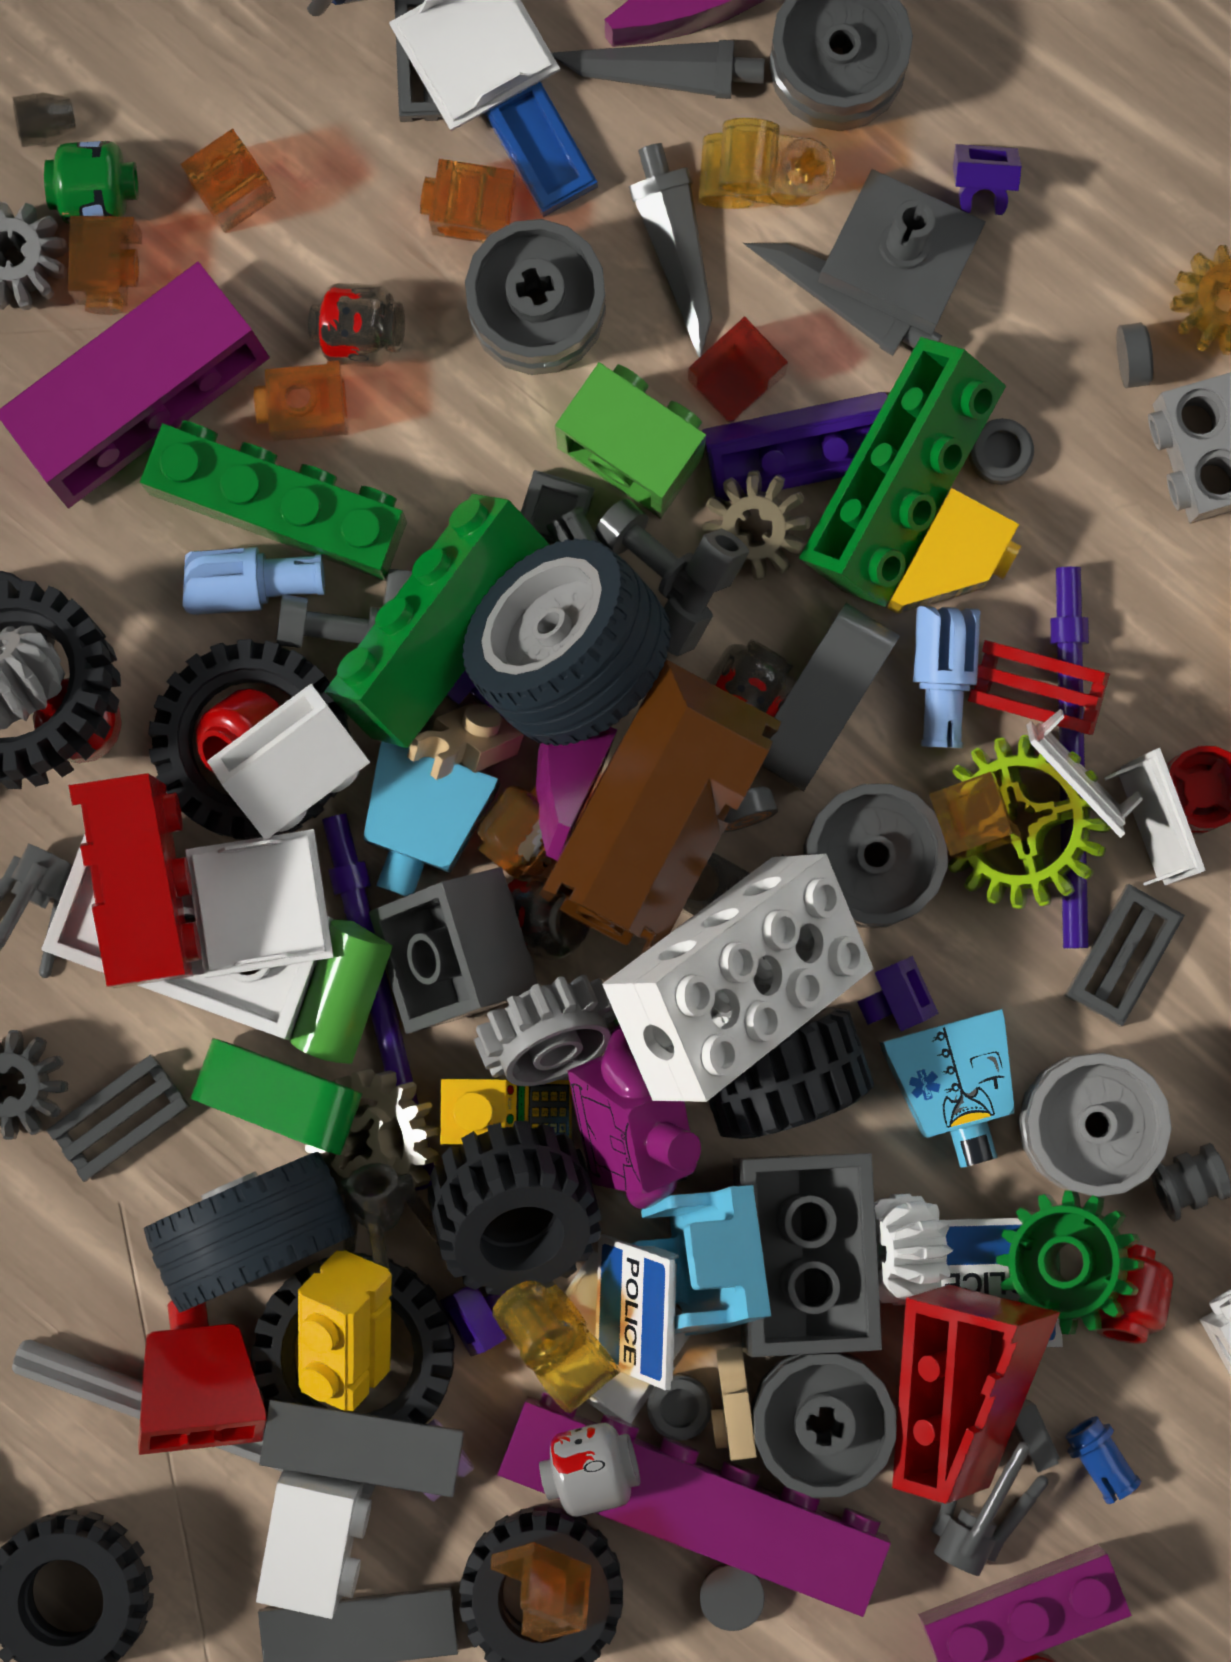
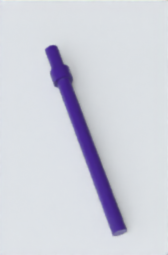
(1070, 633)
(350, 879)

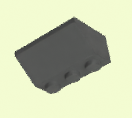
(816, 1253)

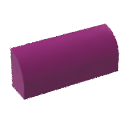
(122, 385)

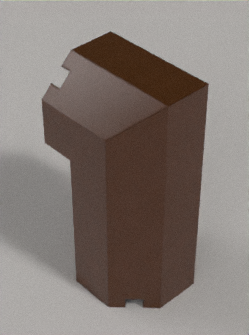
(660, 808)

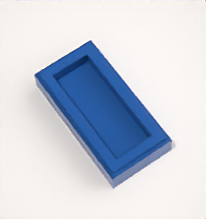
(541, 149)

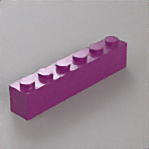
(721, 1512)

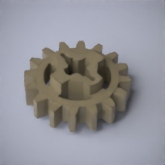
(386, 1133)

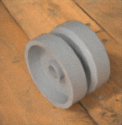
(1056, 1114)

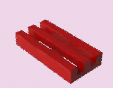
(988, 673)

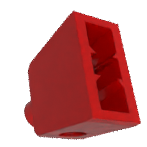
(197, 1387)

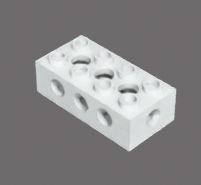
(670, 998)
(262, 1000)

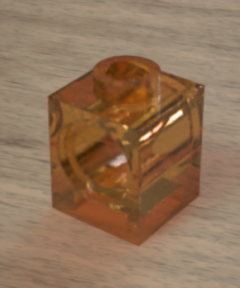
(228, 180)
(468, 200)

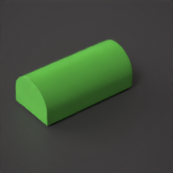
(341, 994)

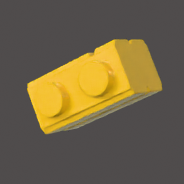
(344, 1330)

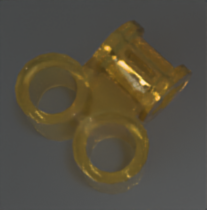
(754, 165)
(555, 1342)

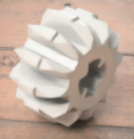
(909, 1247)

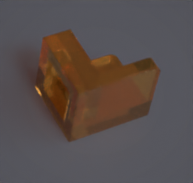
(973, 816)
(552, 1589)

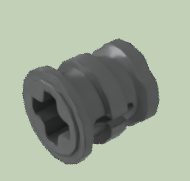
(1191, 1181)

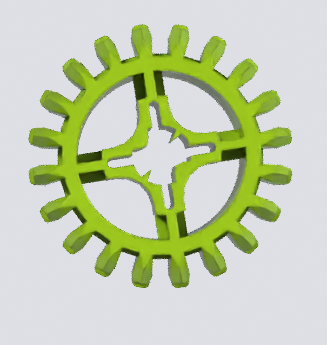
(1032, 852)

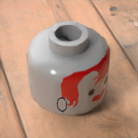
(590, 1469)

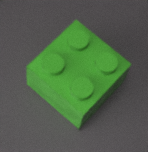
(631, 437)

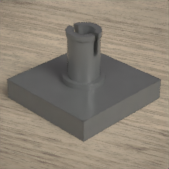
(901, 251)

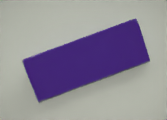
(796, 444)

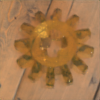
(1198, 288)

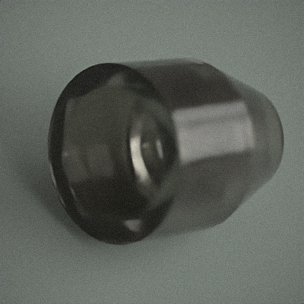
(42, 118)

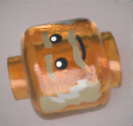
(513, 833)

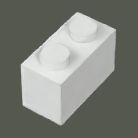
(288, 763)
(311, 1543)

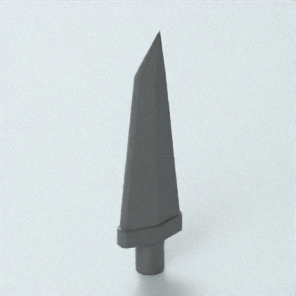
(689, 67)
(671, 223)
(805, 271)

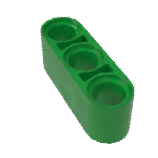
(276, 1096)

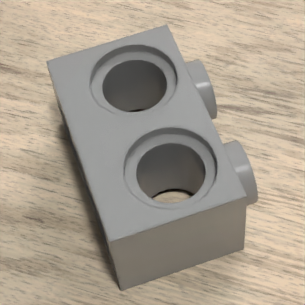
(1192, 451)

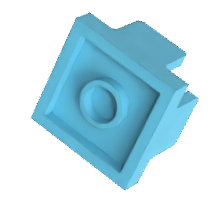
(719, 1258)

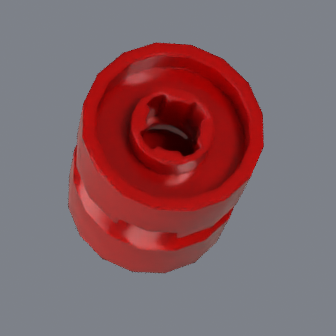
(1203, 786)

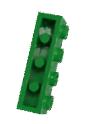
(903, 471)
(273, 501)
(418, 636)

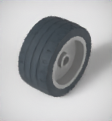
(567, 642)
(248, 1230)

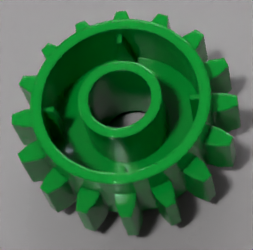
(1103, 1252)

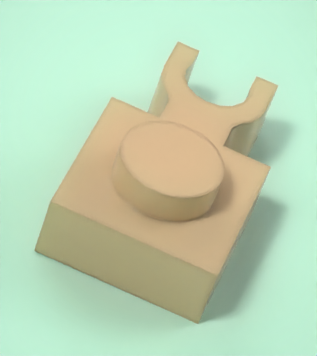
(467, 736)
(733, 1423)

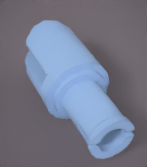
(245, 579)
(946, 668)

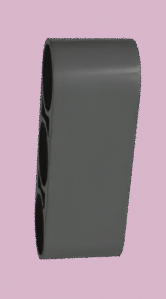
(827, 694)

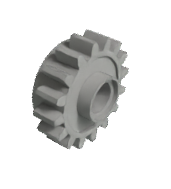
(547, 1031)

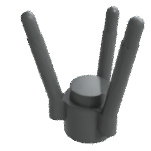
(35, 880)
(971, 1536)

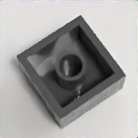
(454, 949)

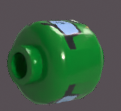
(89, 180)

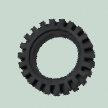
(87, 690)
(182, 705)
(411, 1300)

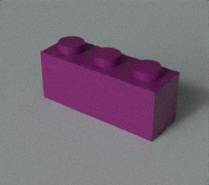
(1028, 1611)

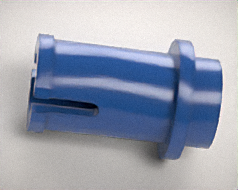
(1102, 1459)

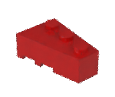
(137, 879)
(962, 1387)

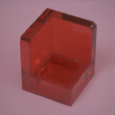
(737, 370)

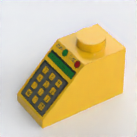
(957, 554)
(477, 1103)

